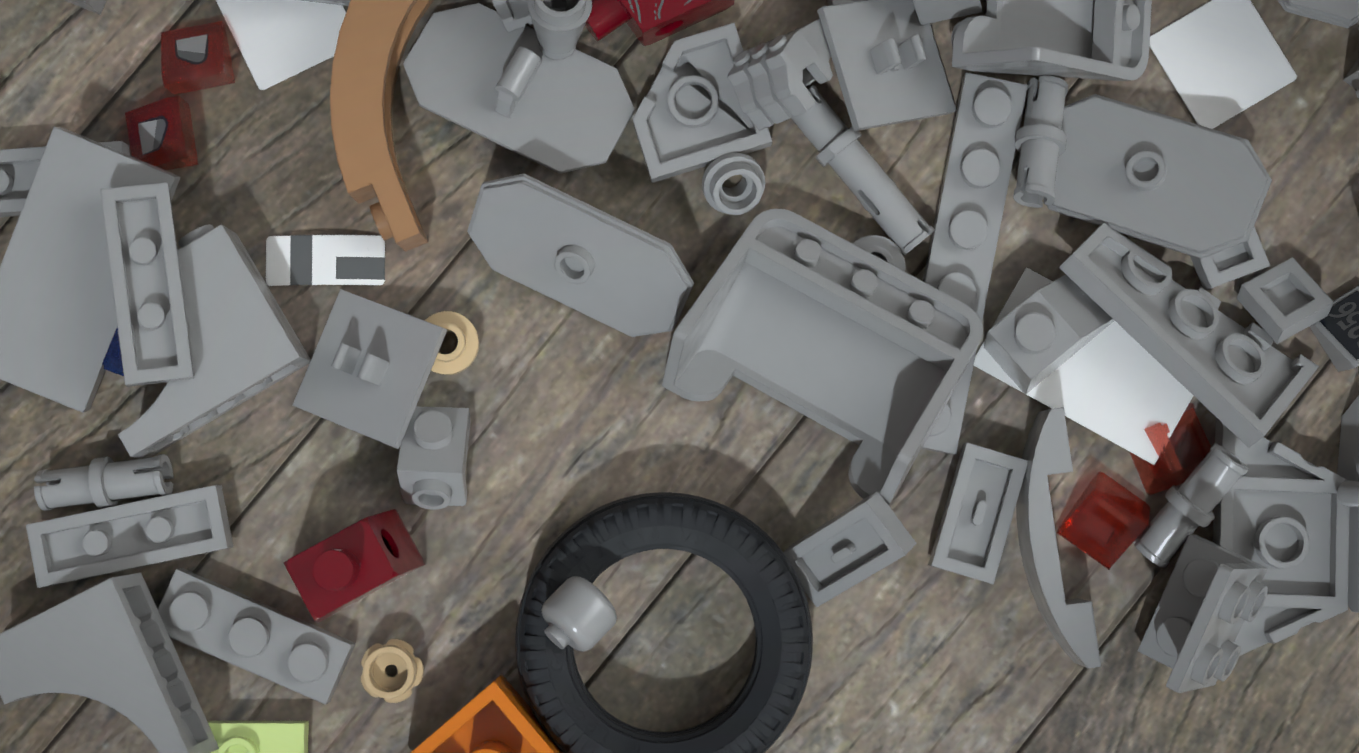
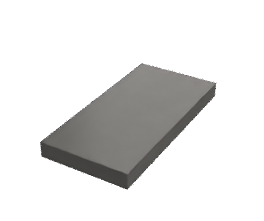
(58, 273)

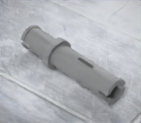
(862, 174)

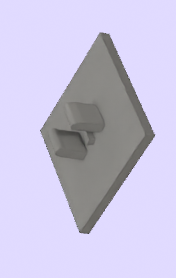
(885, 63)
(369, 368)

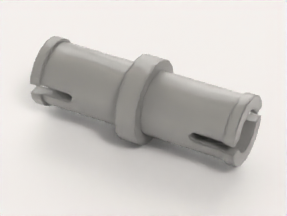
(1040, 141)
(103, 482)
(1190, 505)

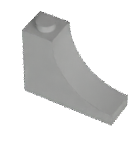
(235, 341)
(112, 651)

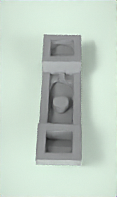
(1070, 619)

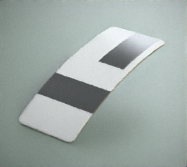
(325, 260)

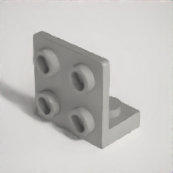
(1203, 614)

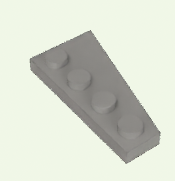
(1211, 355)

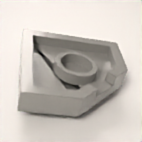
(694, 107)

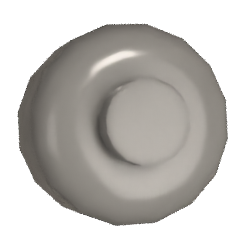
(578, 615)

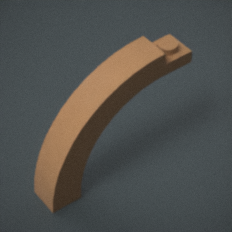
(361, 111)

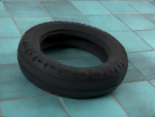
(701, 528)

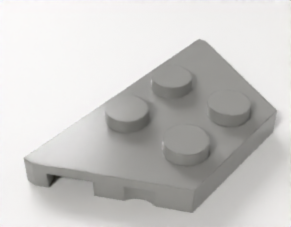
(1295, 526)

